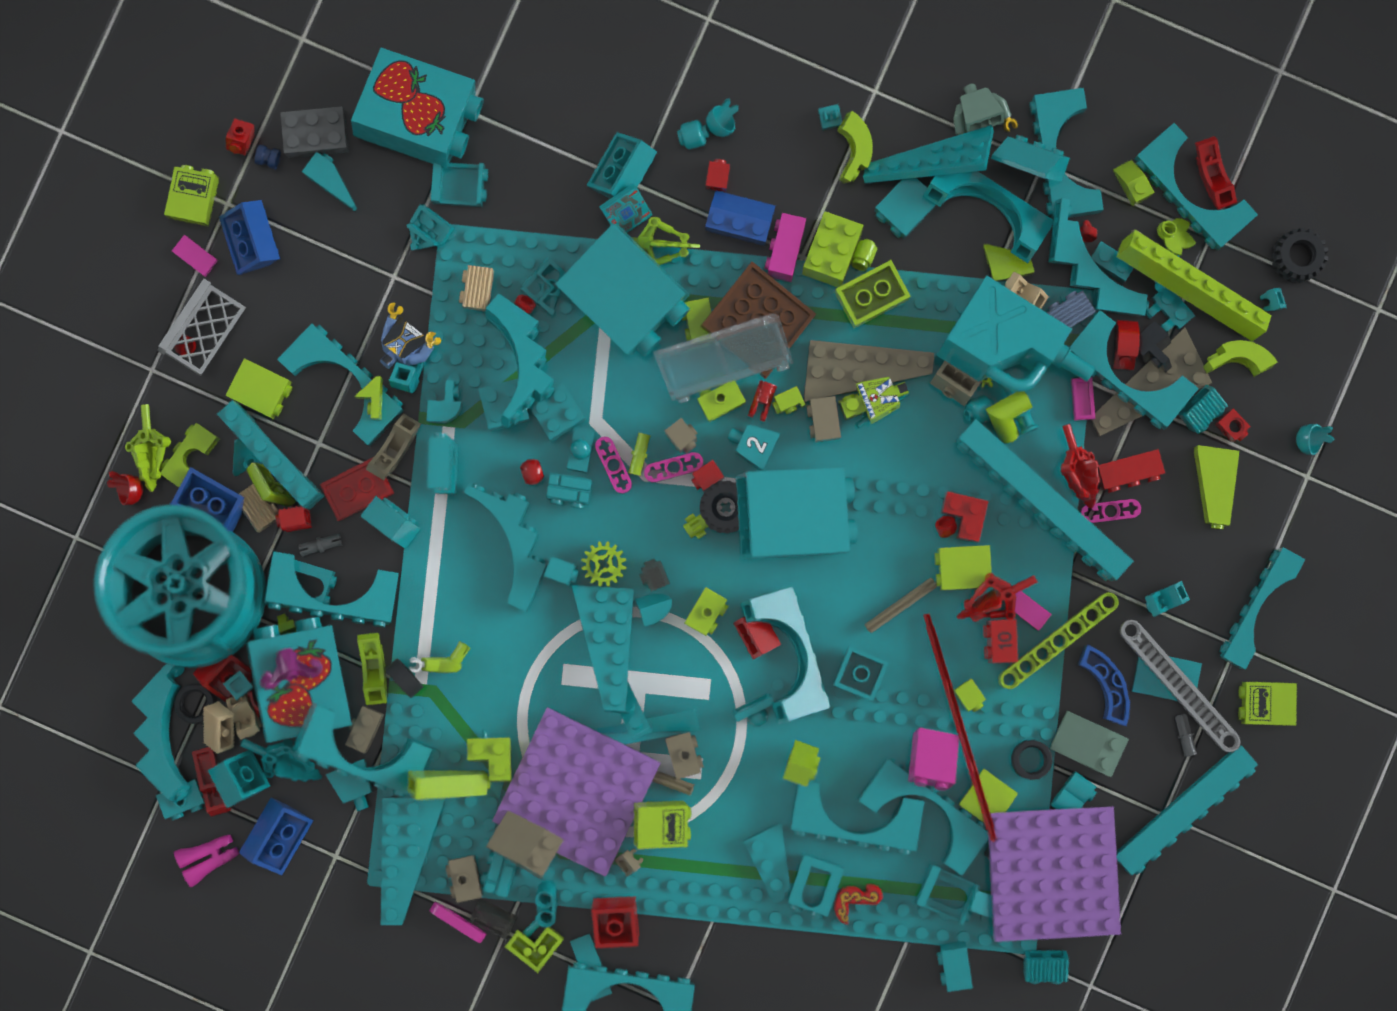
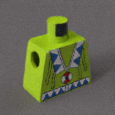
(880, 397)

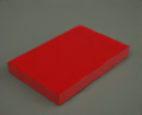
(354, 490)

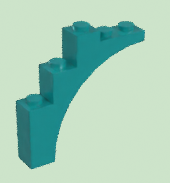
(520, 331)
(510, 513)

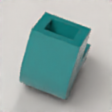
(406, 377)
(445, 410)
(1166, 598)

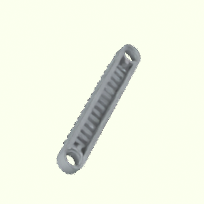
(1179, 686)

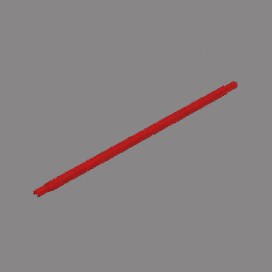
(960, 727)

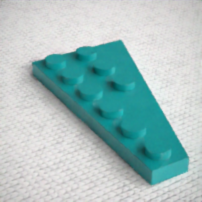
(406, 837)

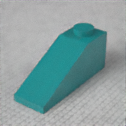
(325, 174)

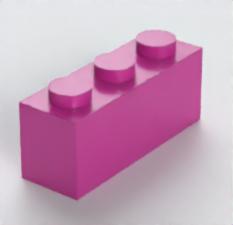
(785, 247)

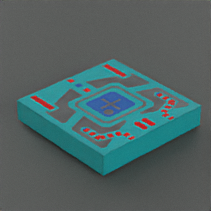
(626, 209)

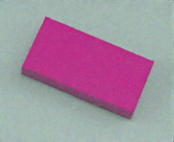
(194, 255)
(1082, 399)
(1030, 611)

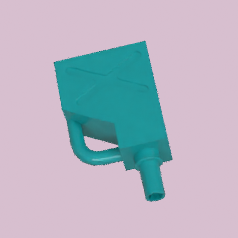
(1006, 331)

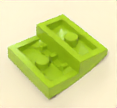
(997, 793)

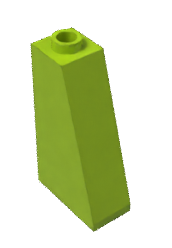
(1217, 482)
(447, 783)

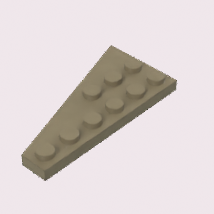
(1184, 362)
(840, 366)

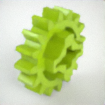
(612, 569)

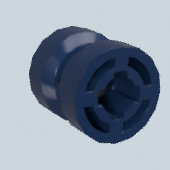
(267, 156)

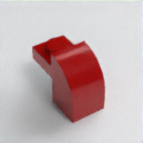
(1127, 344)

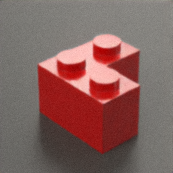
(970, 510)

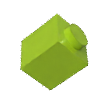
(970, 696)

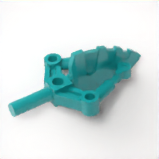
(286, 761)

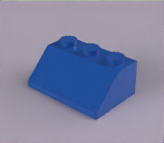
(740, 218)
(249, 236)
(211, 498)
(276, 836)

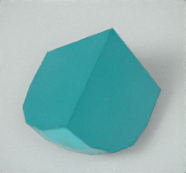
(653, 607)

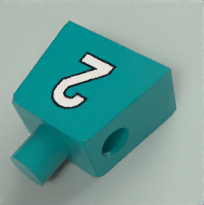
(754, 444)

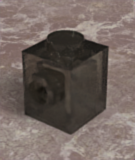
(654, 575)

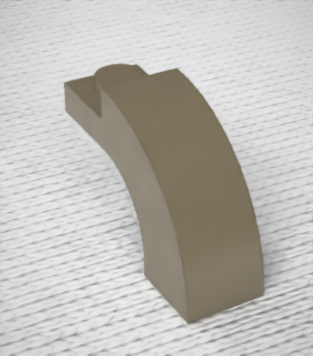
(394, 447)

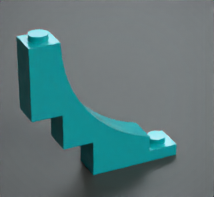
(1069, 249)
(156, 704)

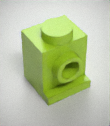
(788, 401)
(851, 406)

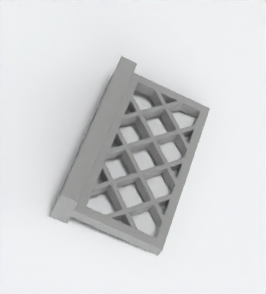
(185, 318)

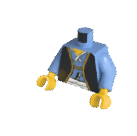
(404, 342)

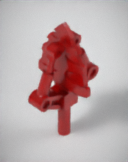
(1080, 470)
(993, 599)

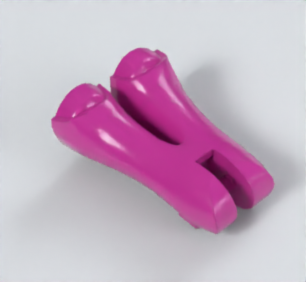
(189, 855)

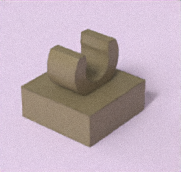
(628, 863)

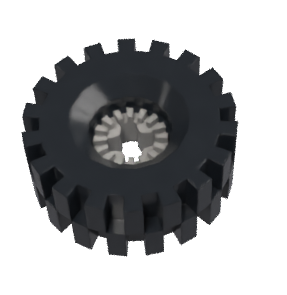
(711, 507)

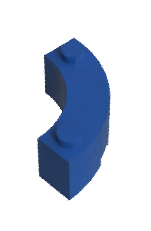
(1112, 684)

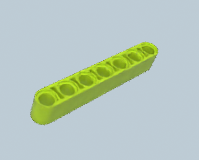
(1068, 638)

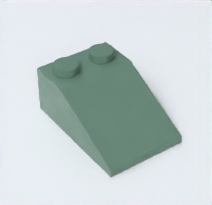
(1089, 744)

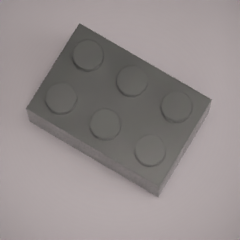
(314, 131)

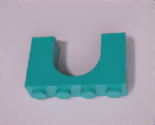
(442, 464)

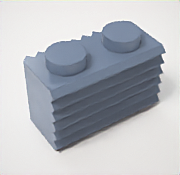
(1073, 310)

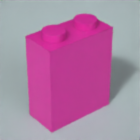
(933, 759)

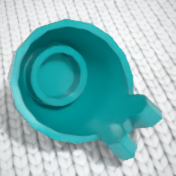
(721, 120)
(1311, 437)

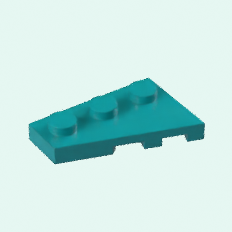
(769, 857)

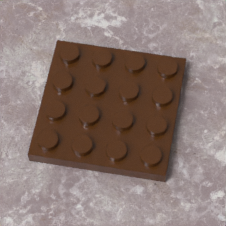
(756, 296)

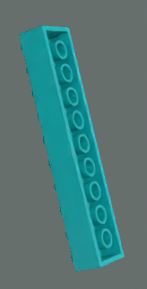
(1043, 501)

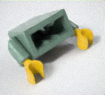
(980, 110)

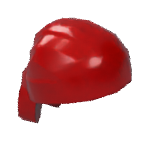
(127, 486)

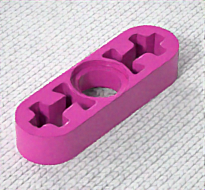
(612, 448)
(656, 465)
(1126, 514)
(457, 922)

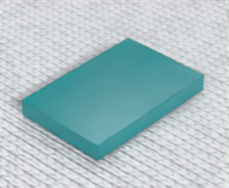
(1147, 683)

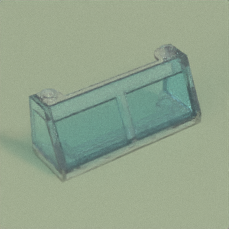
(724, 357)

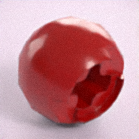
(532, 472)

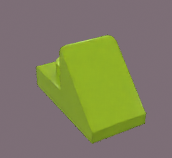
(373, 391)

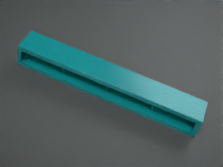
(1184, 810)

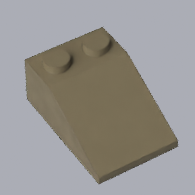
(525, 844)

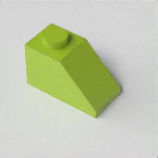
(1133, 182)

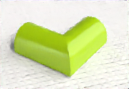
(1003, 415)
(267, 487)
(536, 953)

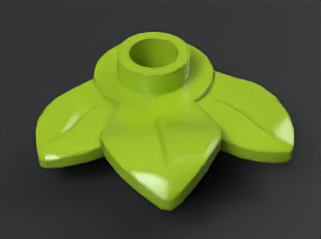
(1178, 237)

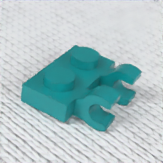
(1172, 307)

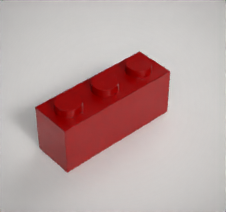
(1130, 471)

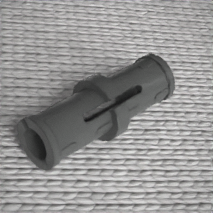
(320, 544)

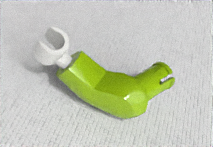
(442, 664)

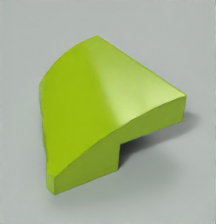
(1004, 263)

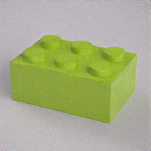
(832, 249)
(872, 294)

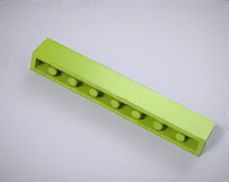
(1193, 285)

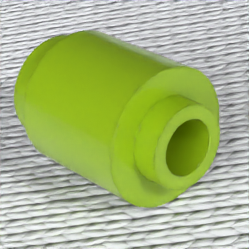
(863, 254)

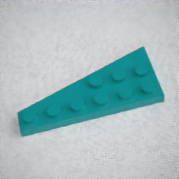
(949, 156)
(607, 631)

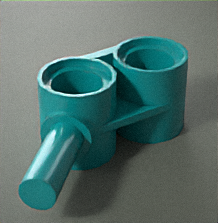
(544, 904)

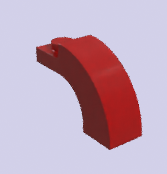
(1213, 173)

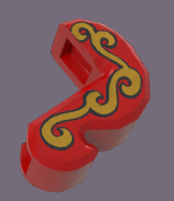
(854, 895)

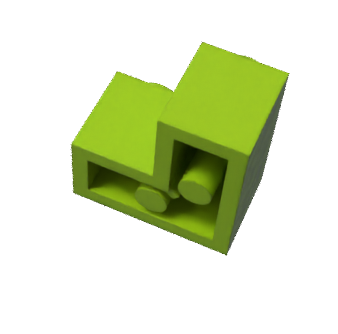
(495, 751)

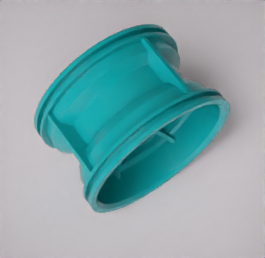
(126, 560)

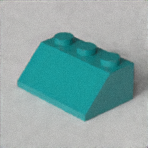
(1032, 158)
(621, 165)

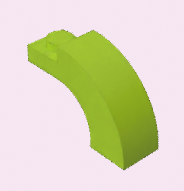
(860, 143)
(1247, 353)
(373, 669)

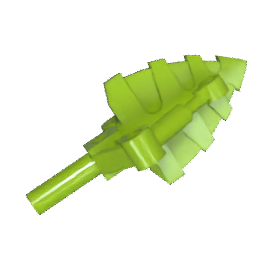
(646, 240)
(145, 453)

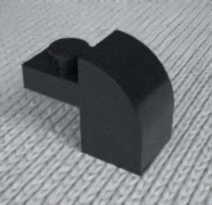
(1152, 343)

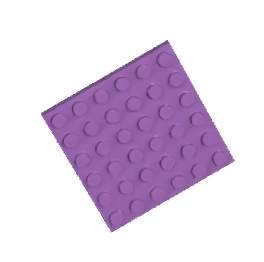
(579, 788)
(1054, 874)

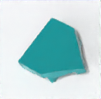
(428, 229)

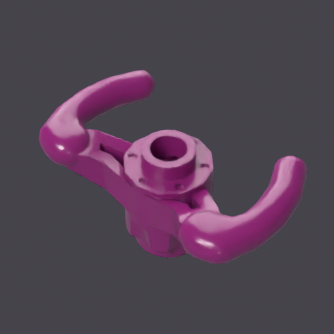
(289, 669)

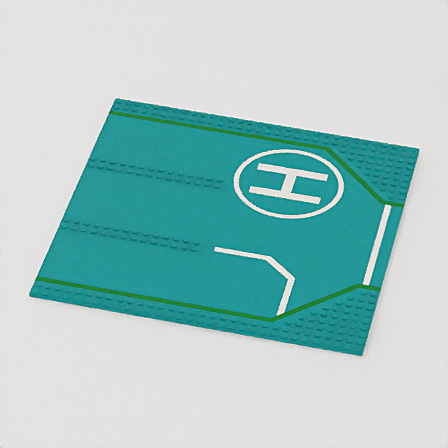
(524, 661)

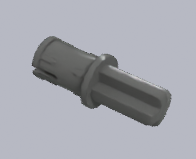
(1185, 735)

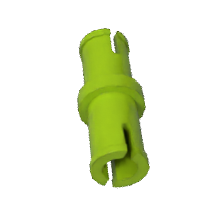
(639, 454)

